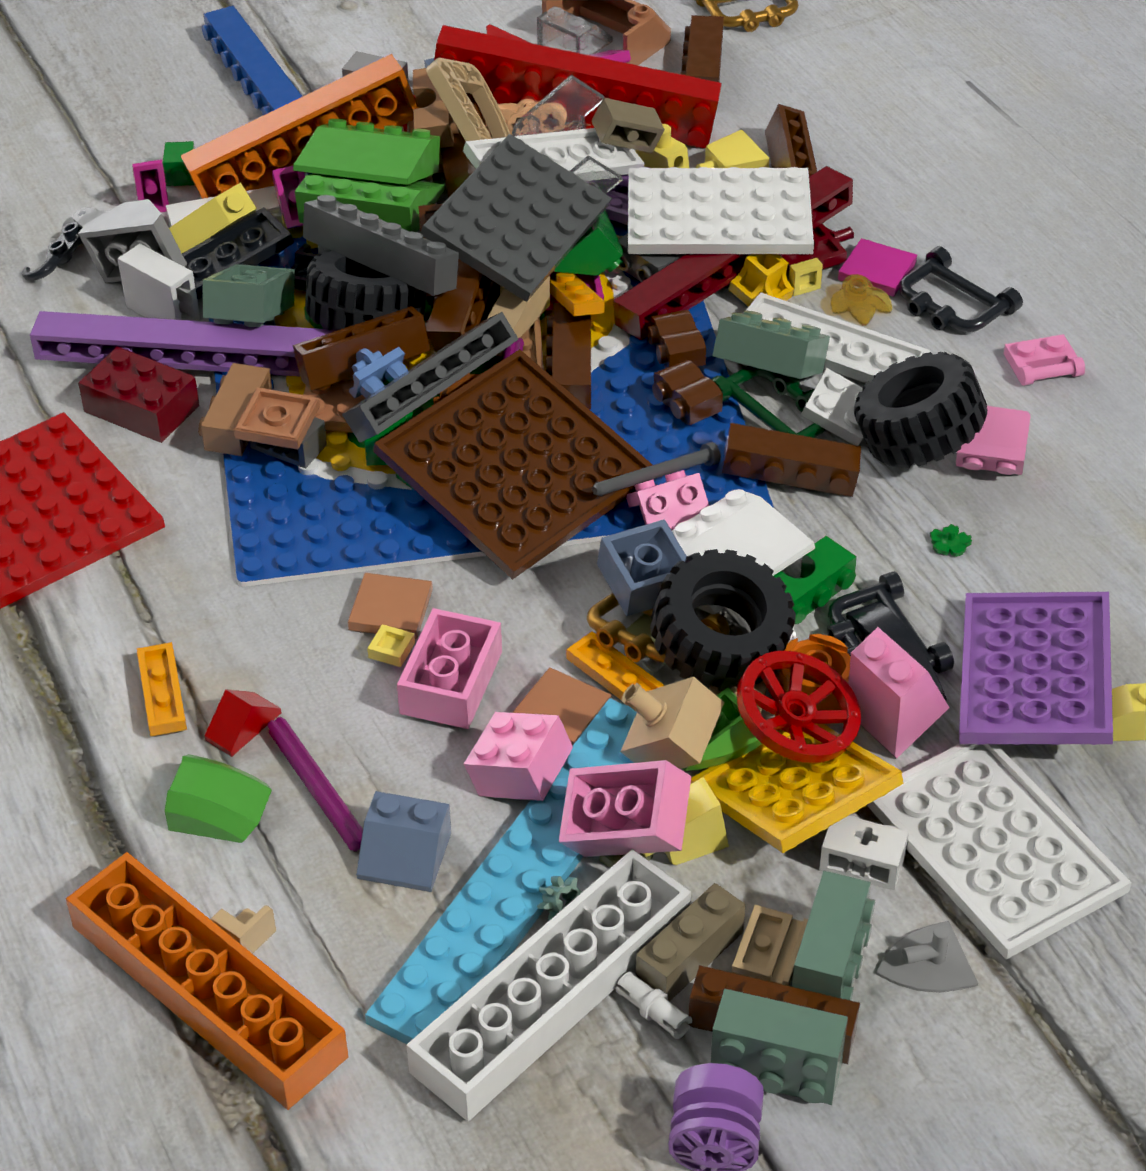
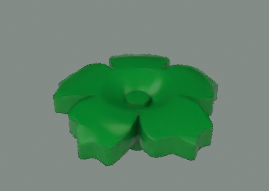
(950, 541)

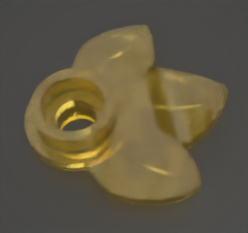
(860, 301)

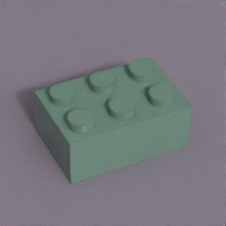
(248, 294)
(771, 344)
(835, 936)
(781, 1044)

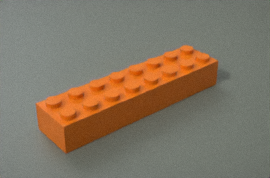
(275, 140)
(208, 980)

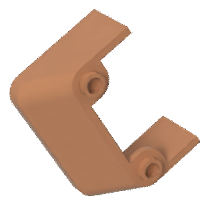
(641, 26)

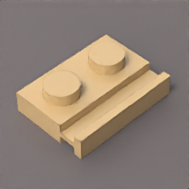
(769, 946)

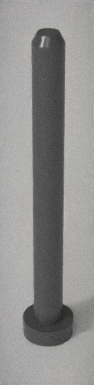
(708, 454)

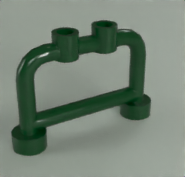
(782, 385)

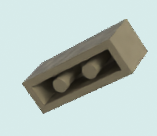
(691, 940)

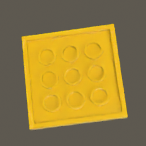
(795, 799)

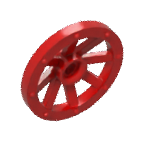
(797, 711)

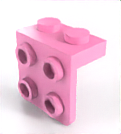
(999, 444)
(674, 500)

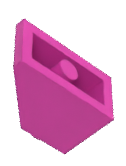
(151, 183)
(285, 184)

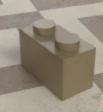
(627, 125)

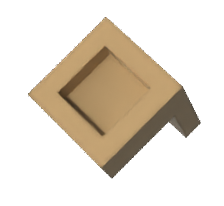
(248, 927)

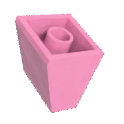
(893, 693)

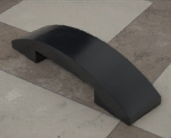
(876, 615)

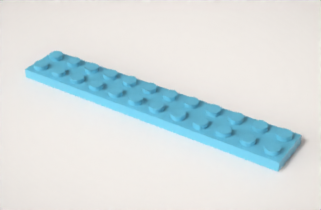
(499, 898)

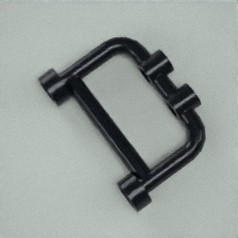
(937, 263)
(886, 591)

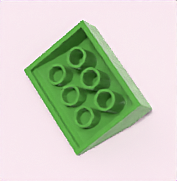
(370, 152)
(388, 200)

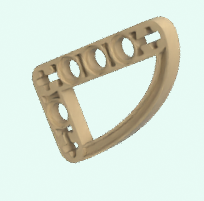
(452, 82)

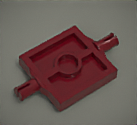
(826, 247)

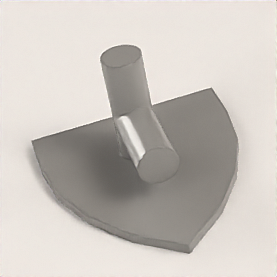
(928, 961)

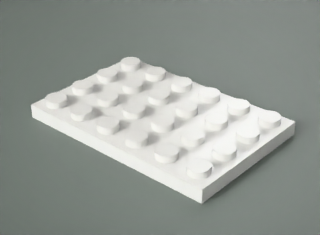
(719, 211)
(999, 846)

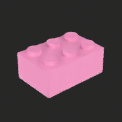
(450, 668)
(625, 809)

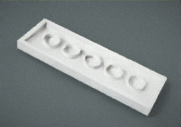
(564, 148)
(851, 348)

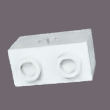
(864, 851)

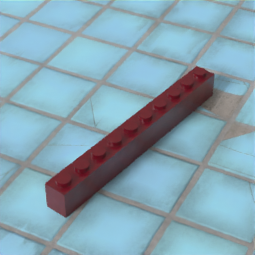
(701, 275)

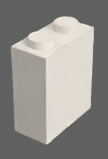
(157, 285)

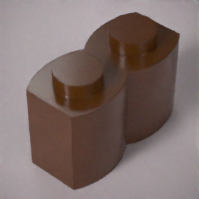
(676, 339)
(687, 392)

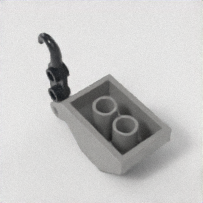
(110, 236)

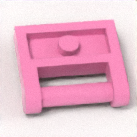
(1043, 359)

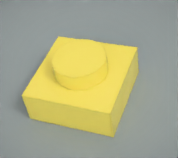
(805, 276)
(391, 645)

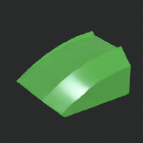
(730, 736)
(215, 800)

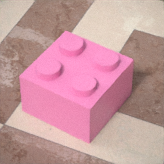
(518, 756)

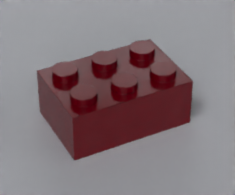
(139, 394)

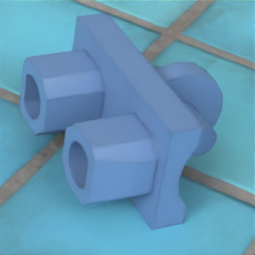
(374, 369)

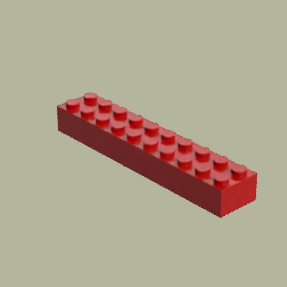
(531, 71)

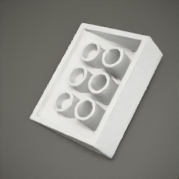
(746, 526)

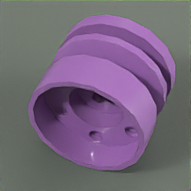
(716, 1118)

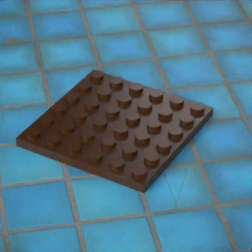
(512, 462)

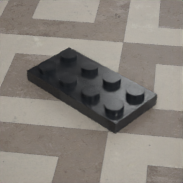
(242, 243)

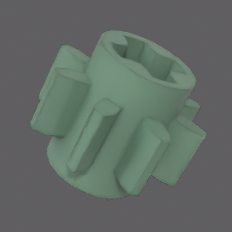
(552, 893)

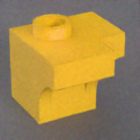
(762, 274)

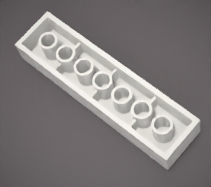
(544, 986)

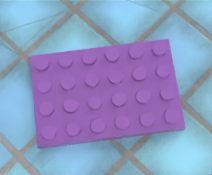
(1036, 669)

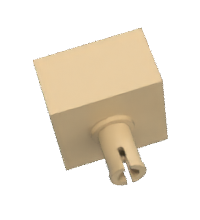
(671, 722)

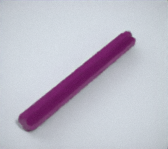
(316, 783)

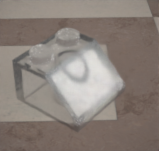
(570, 33)

